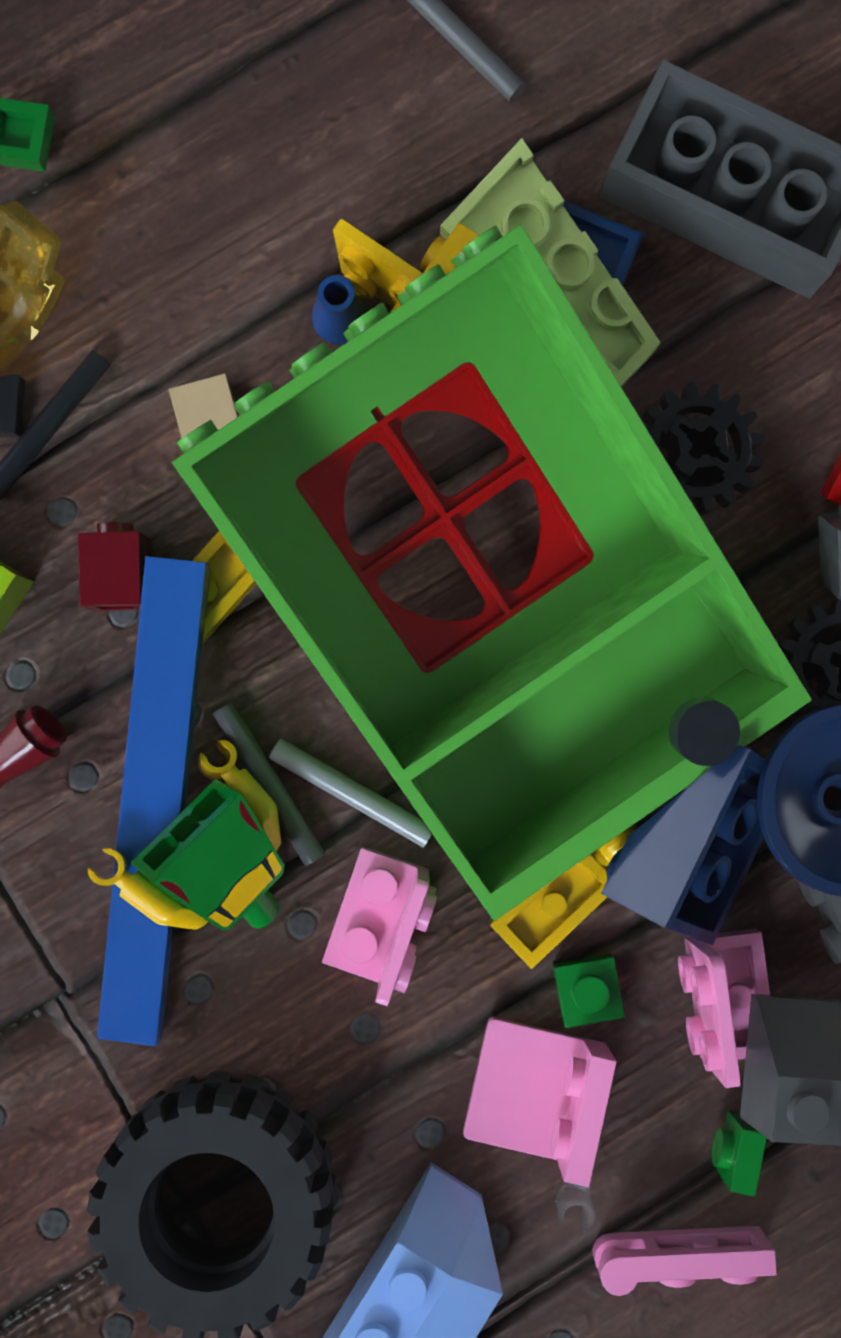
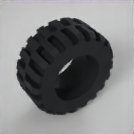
(187, 1280)

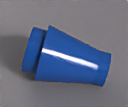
(331, 319)

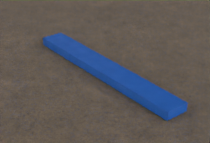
(153, 788)

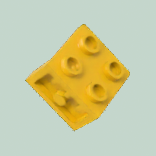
(382, 273)

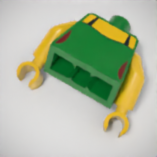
(211, 858)

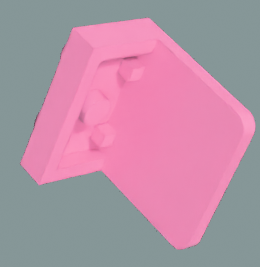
(721, 990)

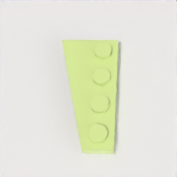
(521, 195)

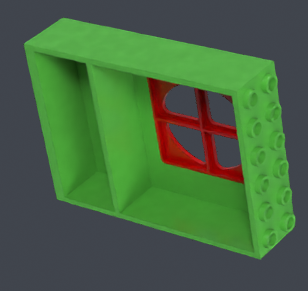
(555, 702)

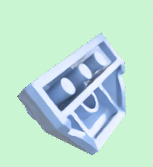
(430, 1271)

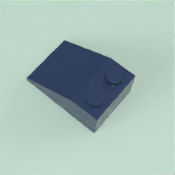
(694, 851)

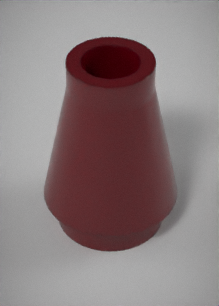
(28, 742)

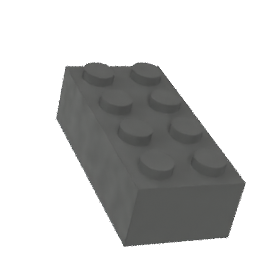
(732, 179)

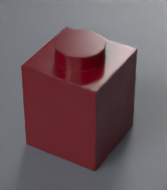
(112, 567)

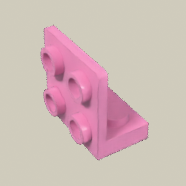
(377, 921)
(541, 1095)

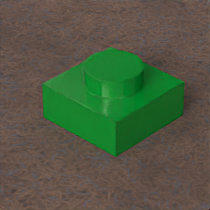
(25, 134)
(588, 990)
(738, 1154)

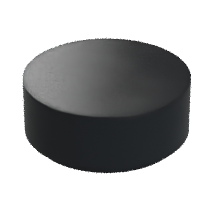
(704, 731)

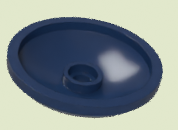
(791, 803)

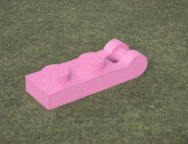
(682, 1257)

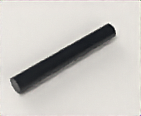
(51, 419)

